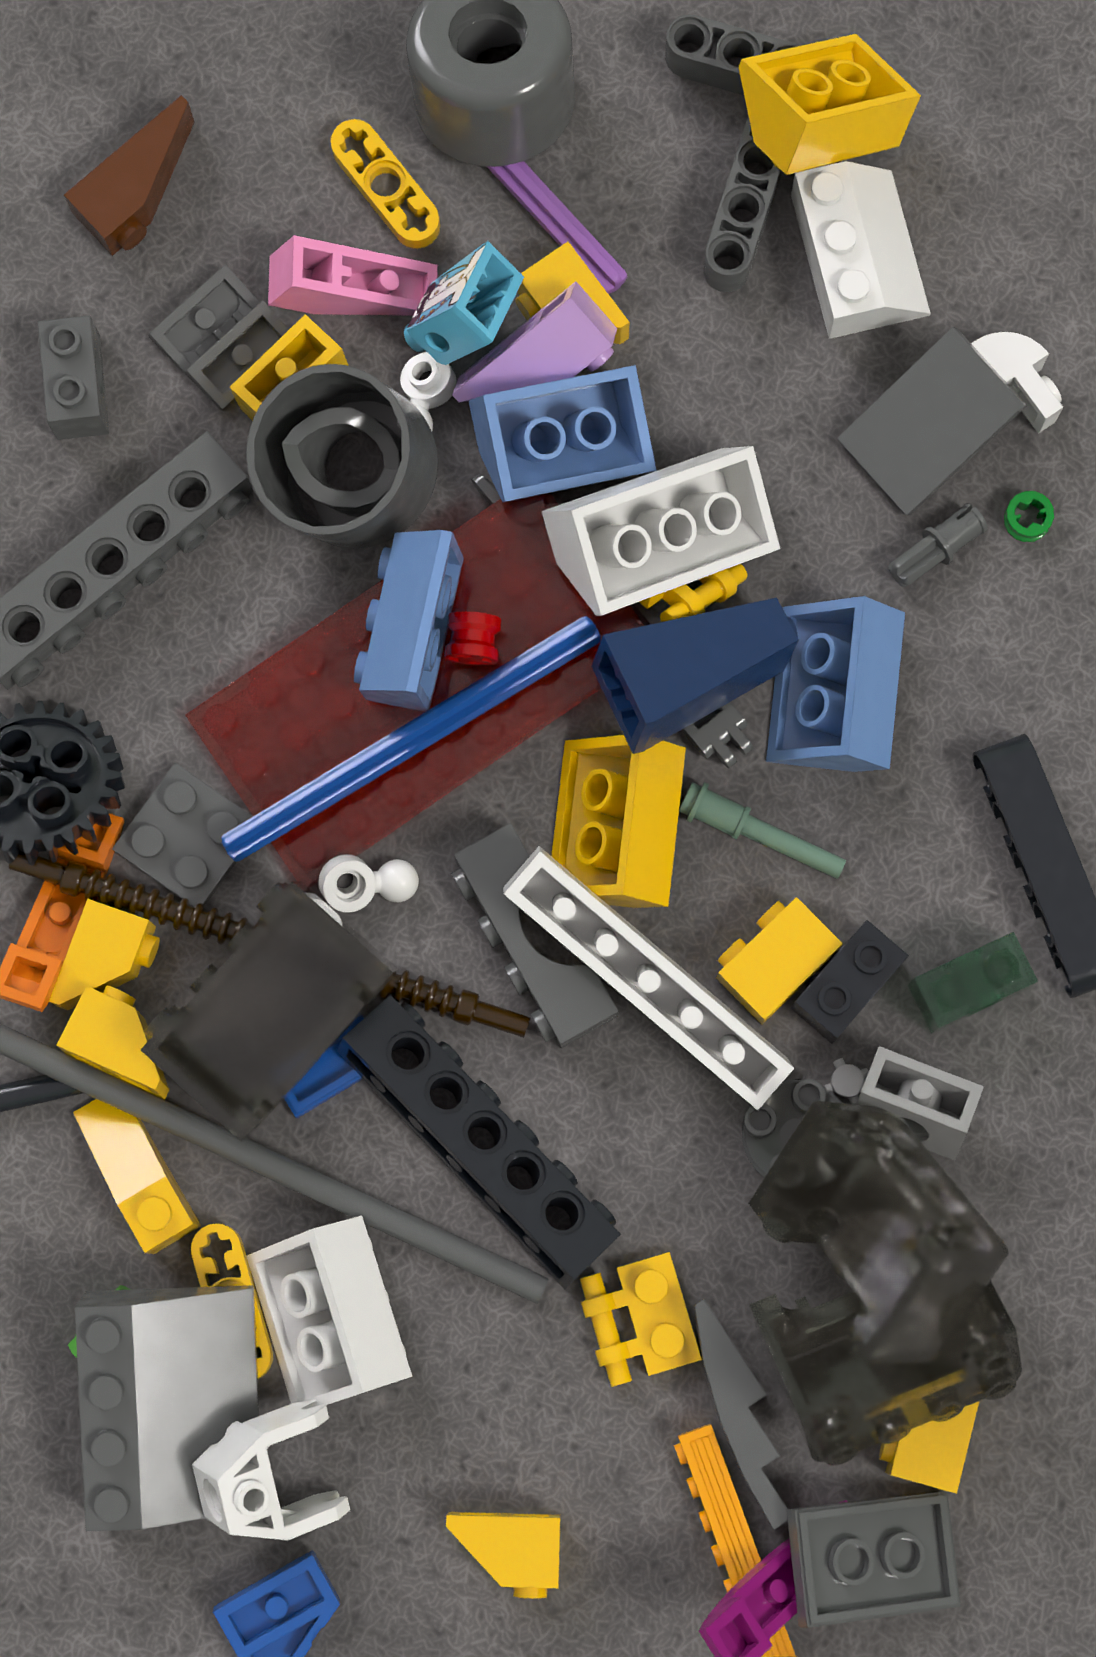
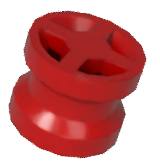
(473, 638)

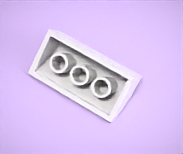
(663, 529)

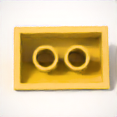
(825, 103)
(619, 818)

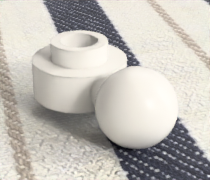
(431, 391)
(394, 881)

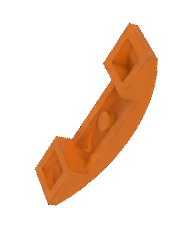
(37, 958)

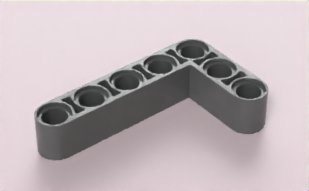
(743, 189)

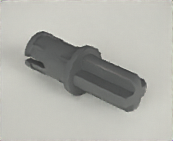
(938, 545)

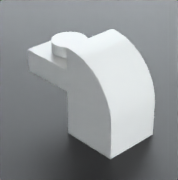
(1017, 362)

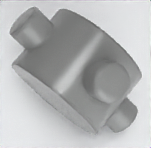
(847, 1080)

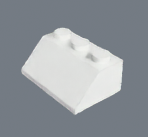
(858, 247)
(329, 1313)

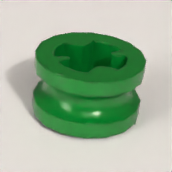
(1022, 502)

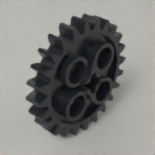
(40, 783)

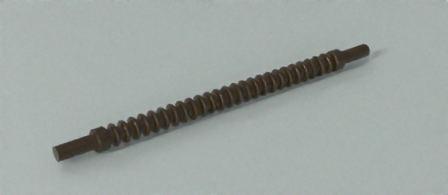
(75, 879)

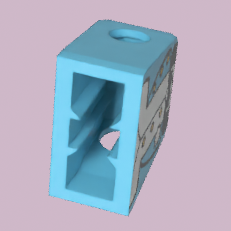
(450, 323)

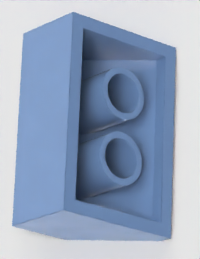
(563, 433)
(410, 619)
(839, 687)

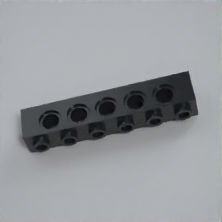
(482, 1171)

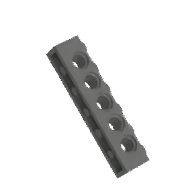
(117, 533)

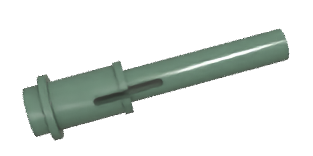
(735, 820)

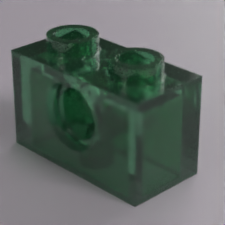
(972, 982)

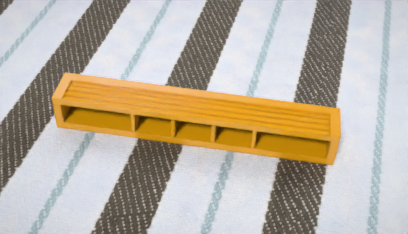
(723, 1515)

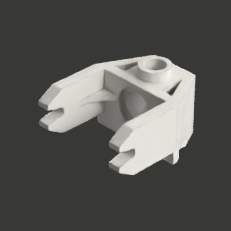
(239, 1483)

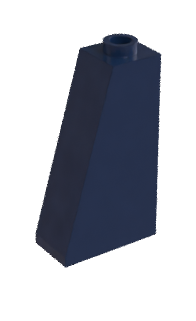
(690, 666)

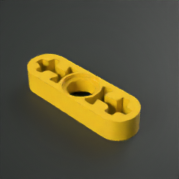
(374, 147)
(233, 1258)

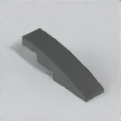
(732, 1392)

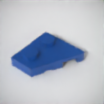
(279, 1611)

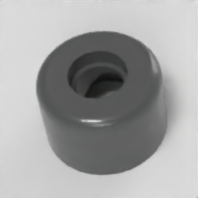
(497, 109)
(302, 425)

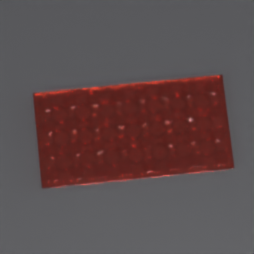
(306, 713)

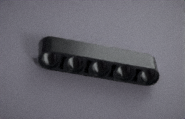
(1046, 854)

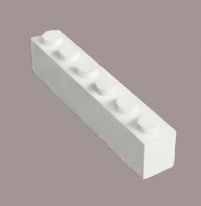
(648, 978)

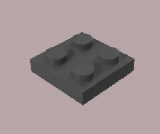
(180, 836)

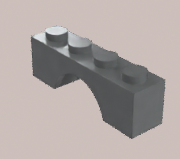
(568, 996)

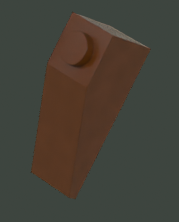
(127, 187)

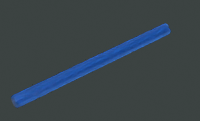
(410, 739)

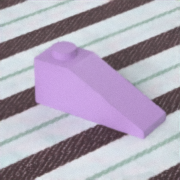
(547, 348)

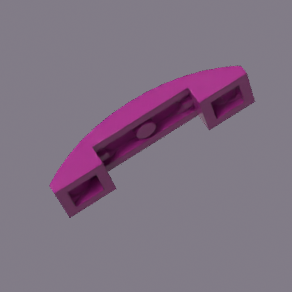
(753, 1608)

